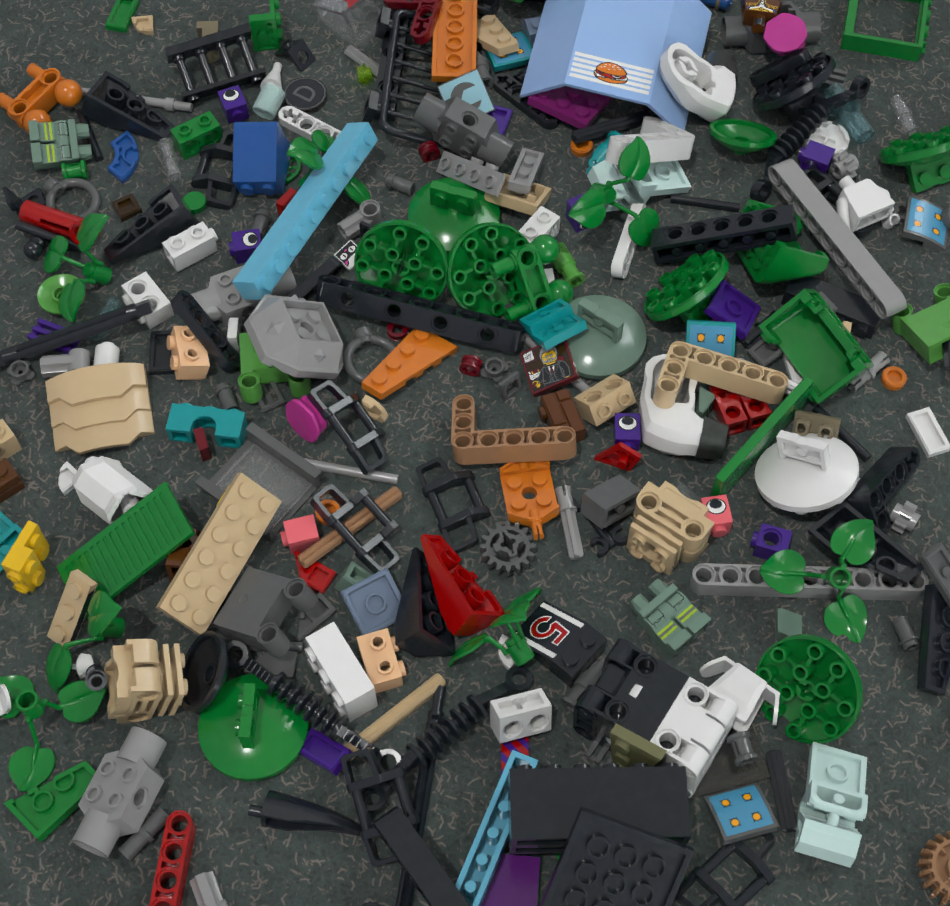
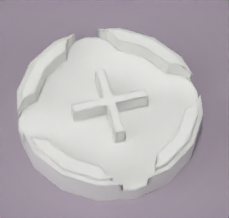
(831, 136)

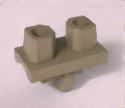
(815, 423)

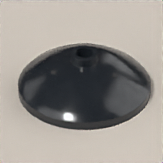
(205, 671)

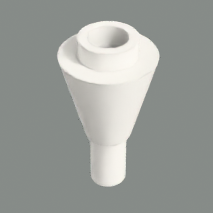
(274, 76)

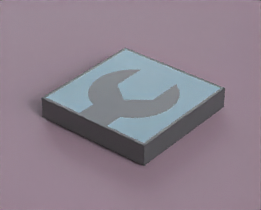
(470, 89)

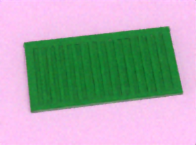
(132, 543)

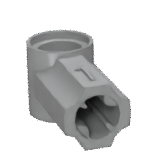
(369, 213)
(58, 364)
(207, 890)

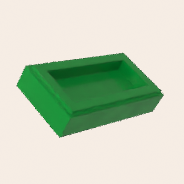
(121, 14)

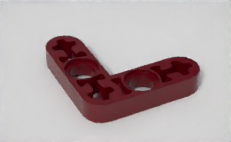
(422, 7)

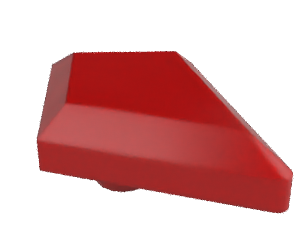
(619, 456)

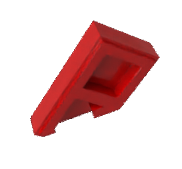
(316, 576)

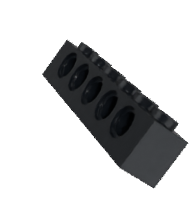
(724, 234)

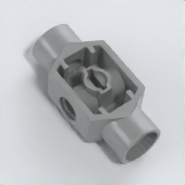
(224, 301)
(120, 792)

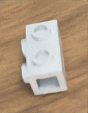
(190, 246)

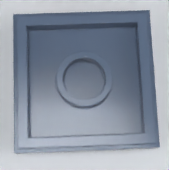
(373, 602)

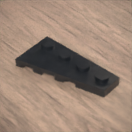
(935, 643)

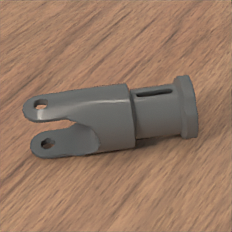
(484, 68)
(586, 678)

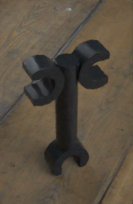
(605, 539)

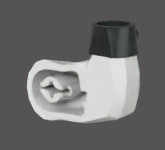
(700, 84)
(679, 428)

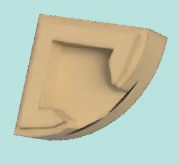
(144, 24)
(374, 409)

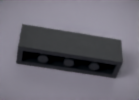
(849, 305)

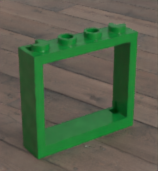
(884, 46)

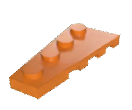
(407, 360)

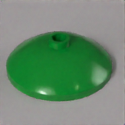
(742, 135)

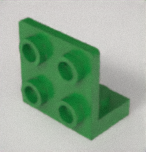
(265, 29)

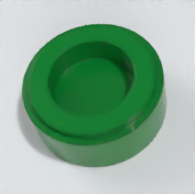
(195, 201)

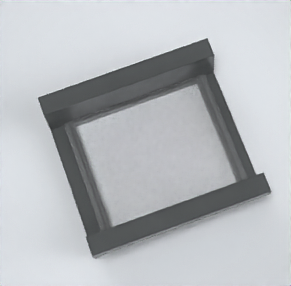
(271, 467)

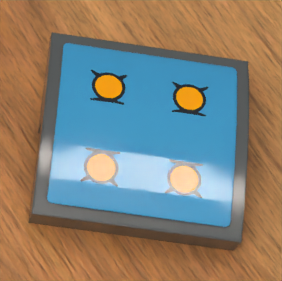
(924, 224)
(740, 813)

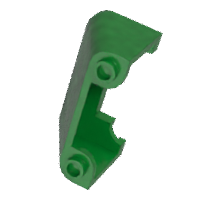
(782, 260)
(816, 344)

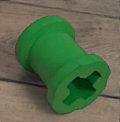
(75, 170)

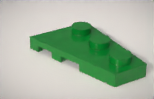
(52, 803)

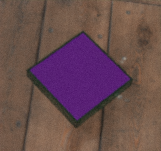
(515, 881)

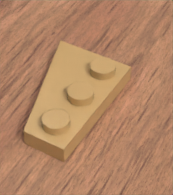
(495, 36)

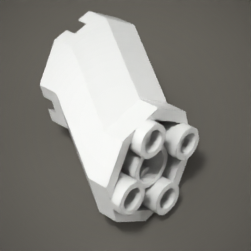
(108, 487)

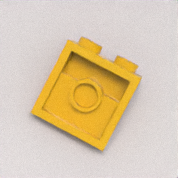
(24, 559)

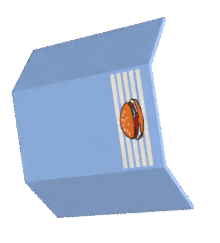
(615, 49)

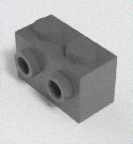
(609, 501)

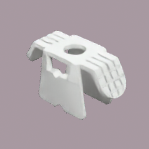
(743, 688)

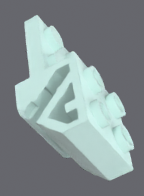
(661, 179)
(832, 805)

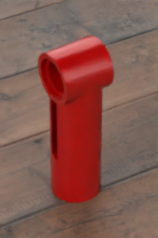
(51, 219)

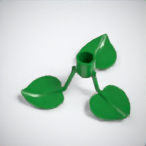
(308, 154)
(590, 207)
(94, 272)
(854, 543)
(101, 624)
(515, 645)
(34, 765)

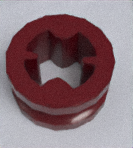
(429, 151)
(395, 336)
(470, 365)

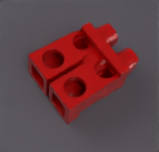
(738, 410)

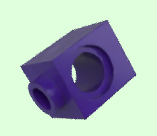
(816, 155)
(777, 535)

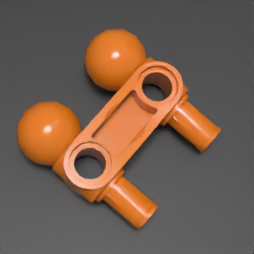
(41, 96)

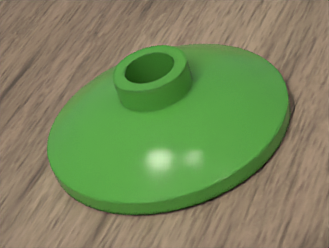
(50, 291)

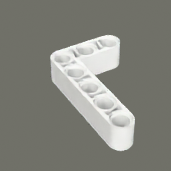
(662, 139)

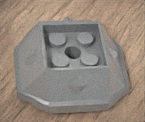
(296, 337)

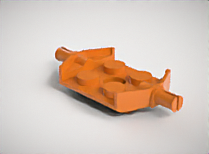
(533, 478)

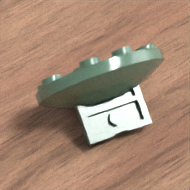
(613, 337)

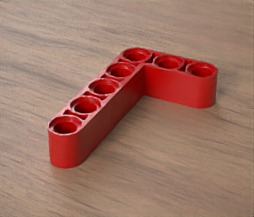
(173, 868)

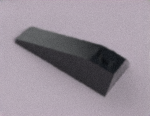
(116, 106)

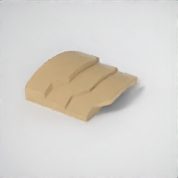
(99, 407)

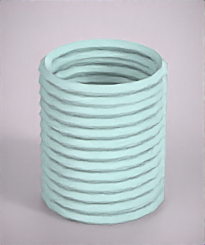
(268, 101)

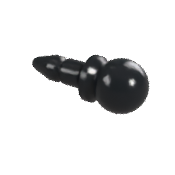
(34, 247)

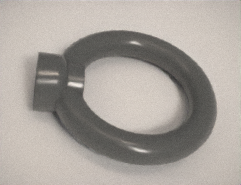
(56, 188)
(362, 338)

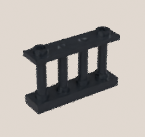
(217, 41)

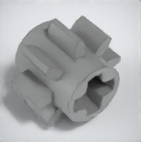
(844, 165)
(904, 517)

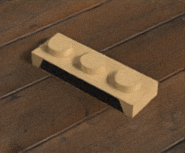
(72, 608)

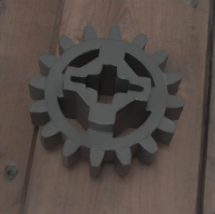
(500, 556)

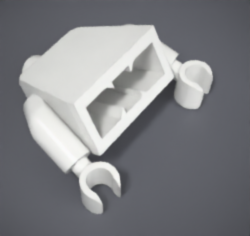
(865, 204)

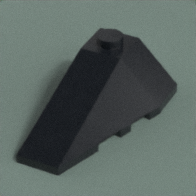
(163, 219)
(888, 556)
(418, 620)

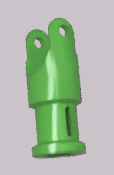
(566, 266)

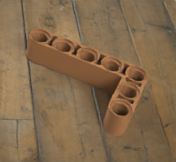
(505, 445)

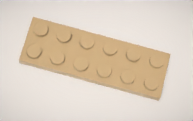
(219, 554)

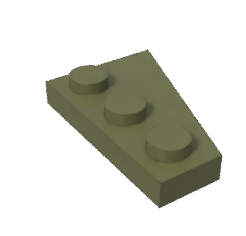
(631, 748)

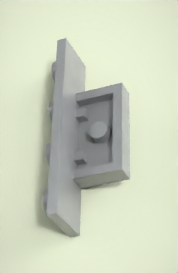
(472, 172)

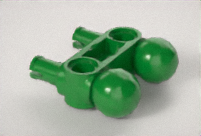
(531, 277)

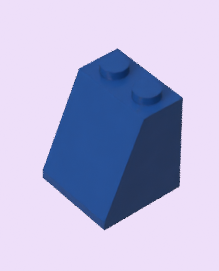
(259, 158)

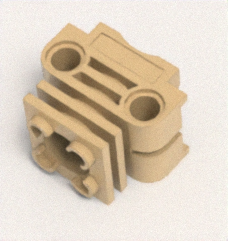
(668, 527)
(144, 680)

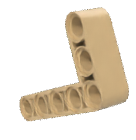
(716, 370)

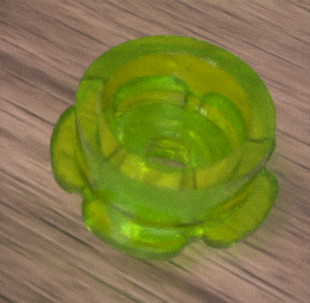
(364, 74)

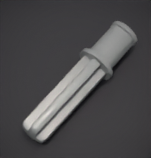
(569, 522)

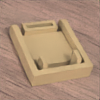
(523, 203)

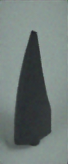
(296, 814)

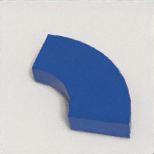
(125, 157)

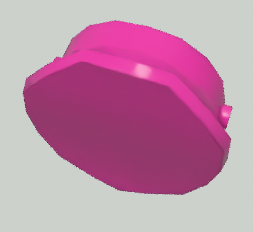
(785, 34)
(305, 419)

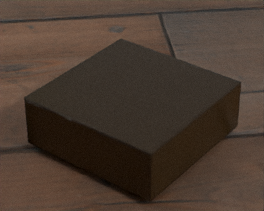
(126, 207)

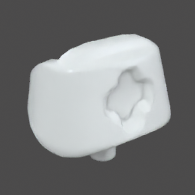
(82, 664)

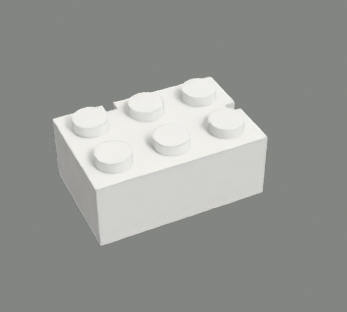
(340, 672)

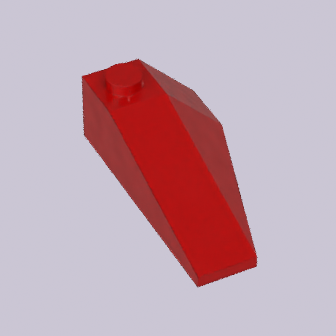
(458, 595)

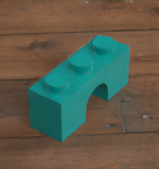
(228, 424)

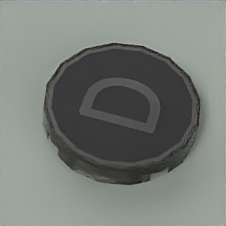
(306, 94)

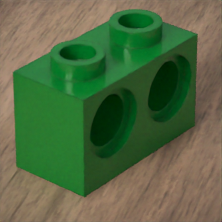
(195, 133)

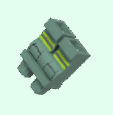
(58, 143)
(669, 617)

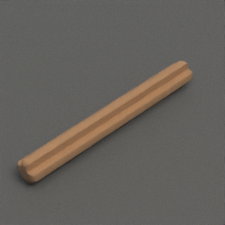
(354, 524)

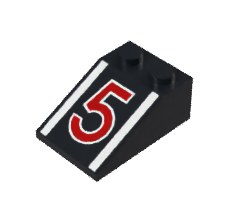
(562, 641)

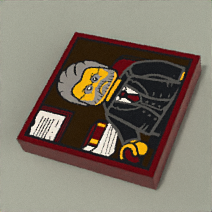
(549, 368)

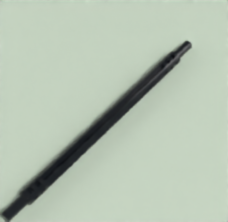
(422, 794)

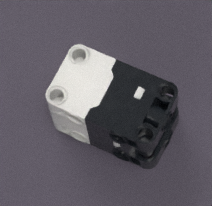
(658, 706)

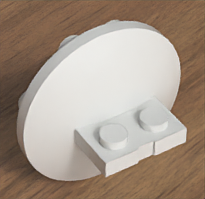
(806, 472)

